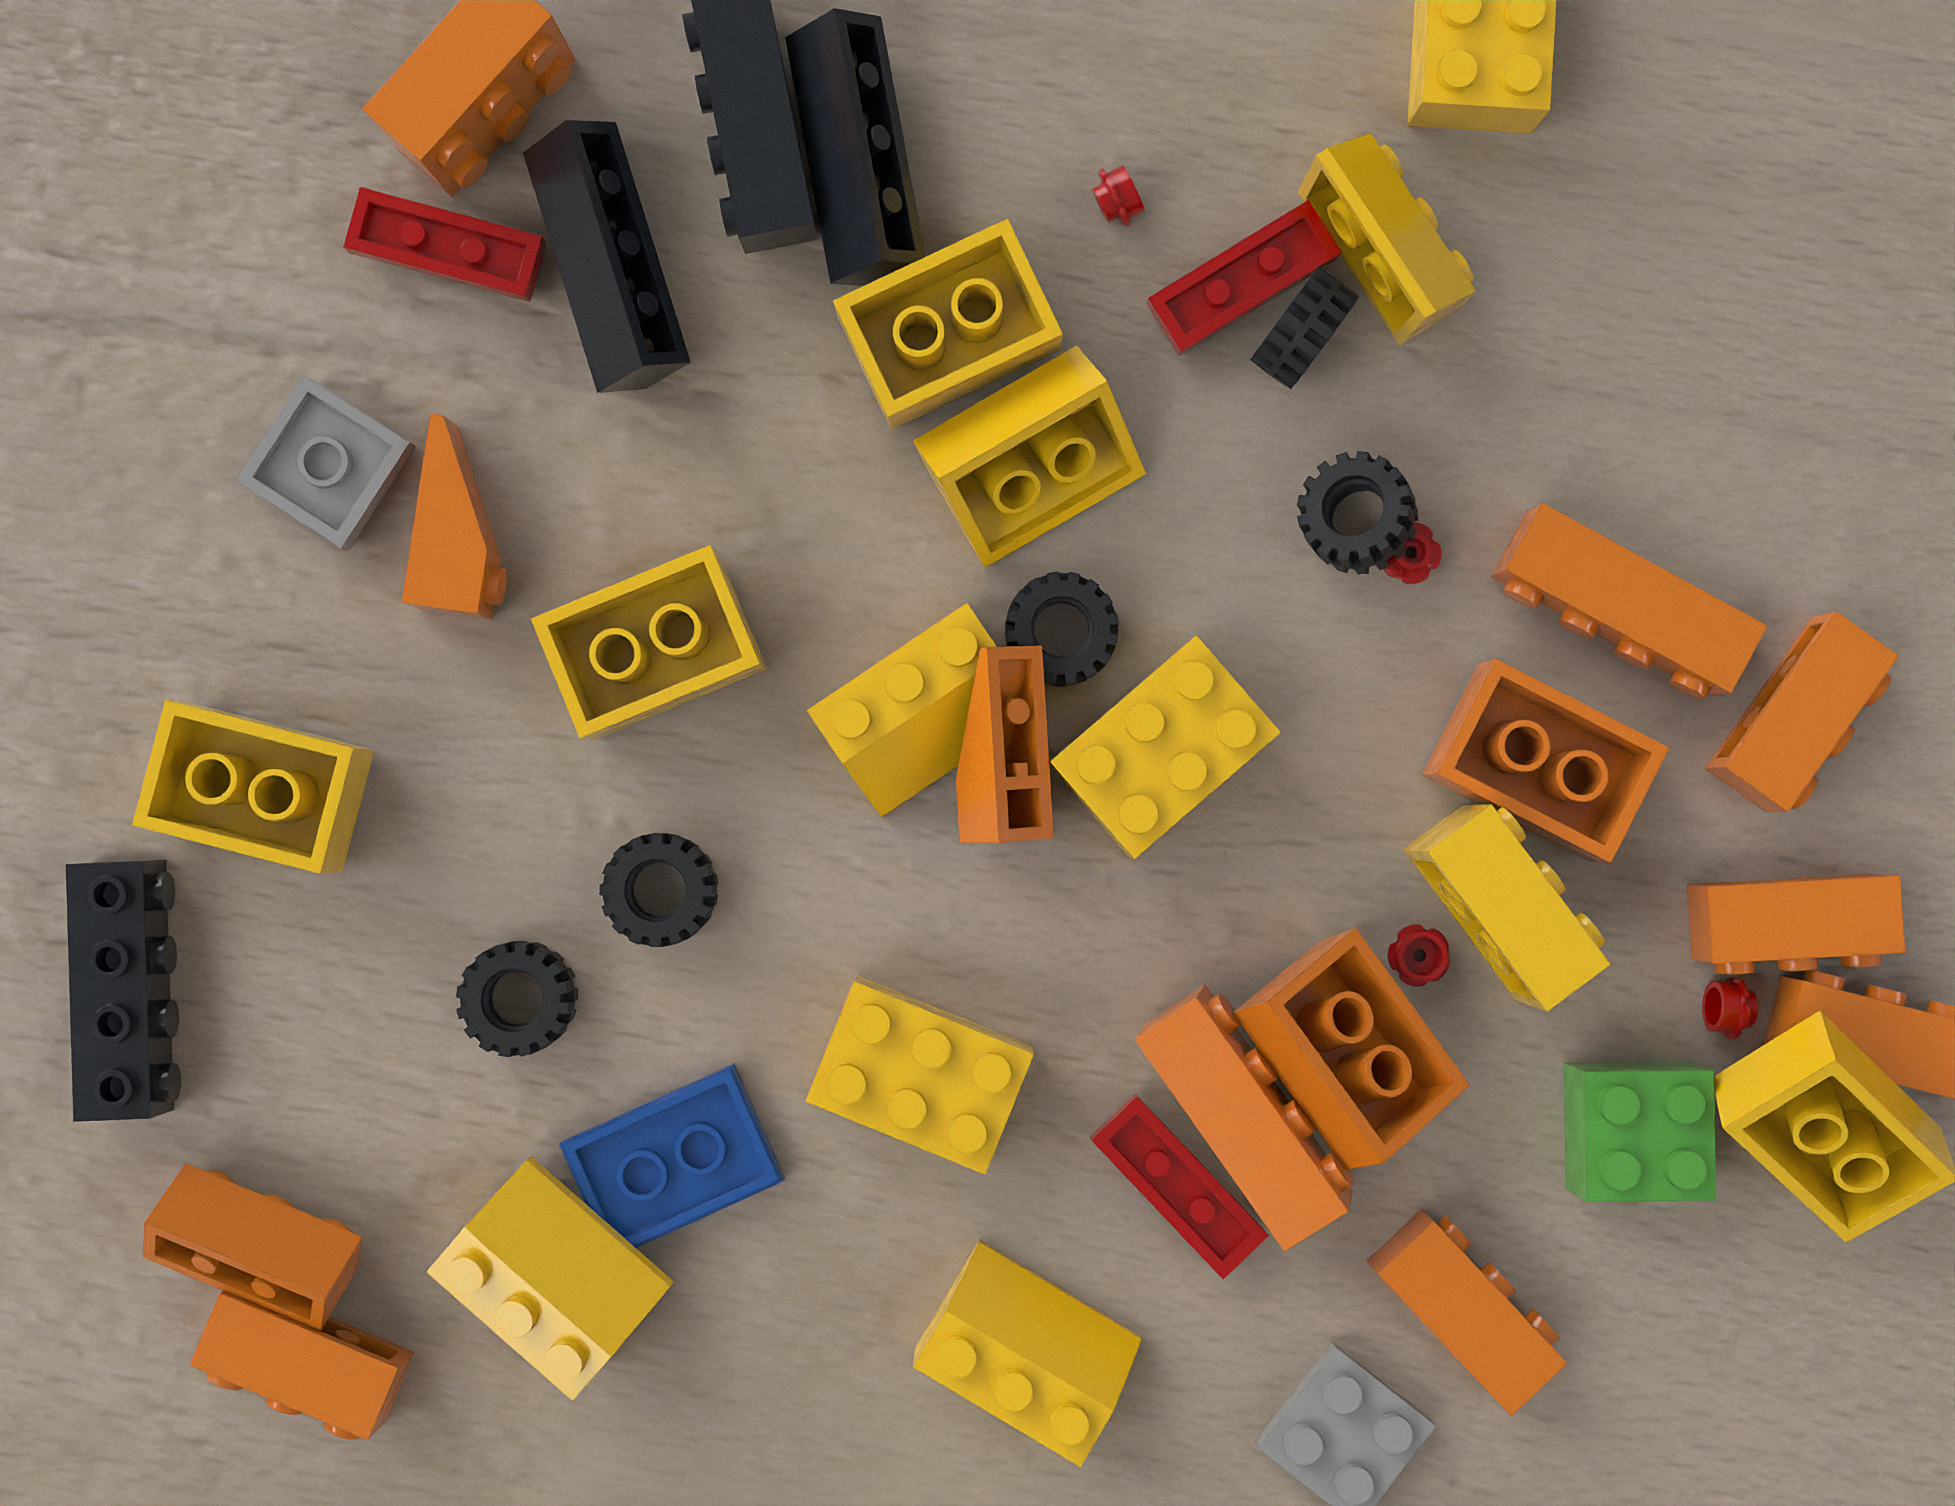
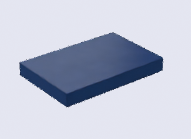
(674, 1158)

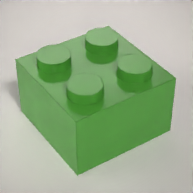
(1640, 1131)

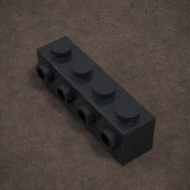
(753, 122)
(854, 146)
(606, 256)
(121, 990)

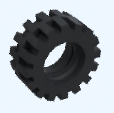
(1305, 328)
(1342, 480)
(1089, 600)
(621, 903)
(478, 1006)

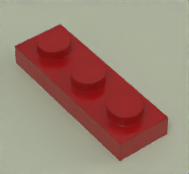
(445, 244)
(1243, 277)
(1179, 1186)

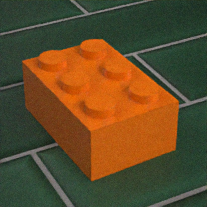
(471, 87)
(1545, 761)
(1351, 1050)

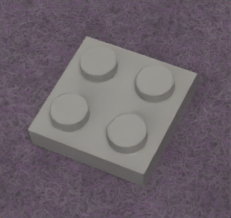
(325, 463)
(1344, 1432)

